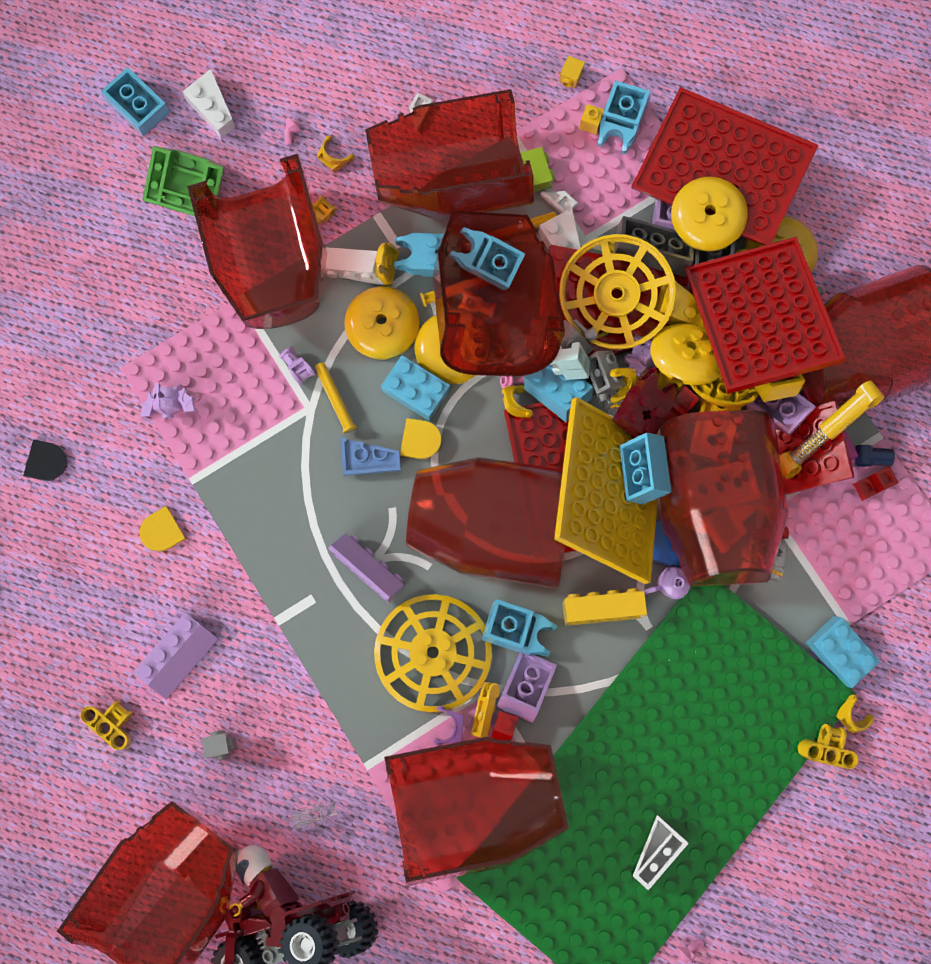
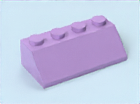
(367, 568)
(175, 655)

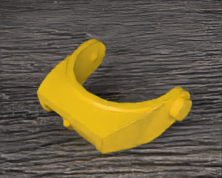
(332, 163)
(629, 378)
(511, 404)
(845, 716)

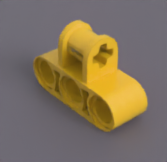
(114, 719)
(827, 743)

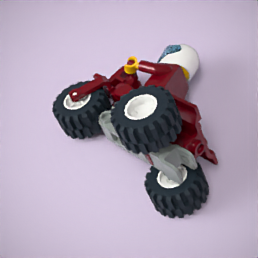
(287, 927)

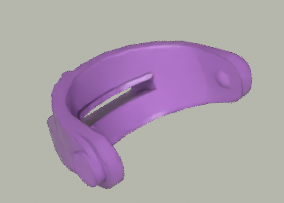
(458, 731)

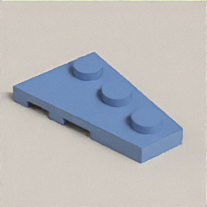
(367, 459)

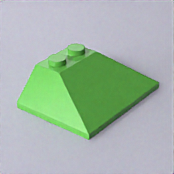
(172, 172)

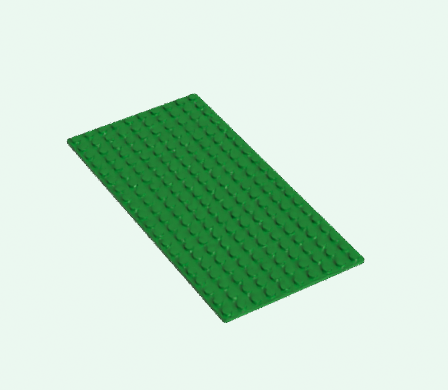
(686, 732)

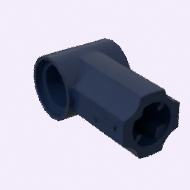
(873, 456)

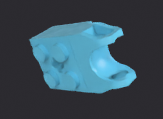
(621, 120)
(424, 253)
(482, 258)
(523, 630)

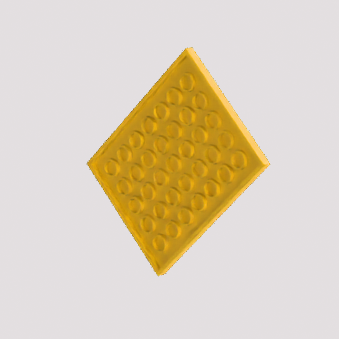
(593, 498)

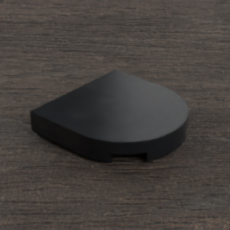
(45, 461)

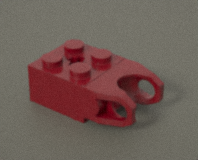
(645, 405)

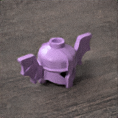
(640, 358)
(167, 401)
(666, 583)

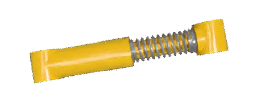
(866, 397)

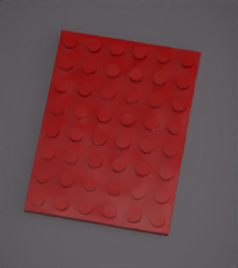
(720, 142)
(763, 315)

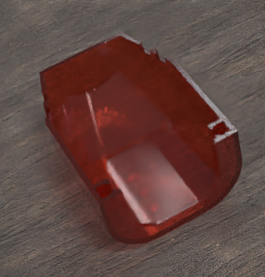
(452, 158)
(264, 248)
(494, 328)
(882, 336)
(724, 495)
(489, 520)
(474, 806)
(158, 892)

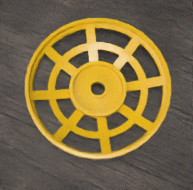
(618, 280)
(432, 666)

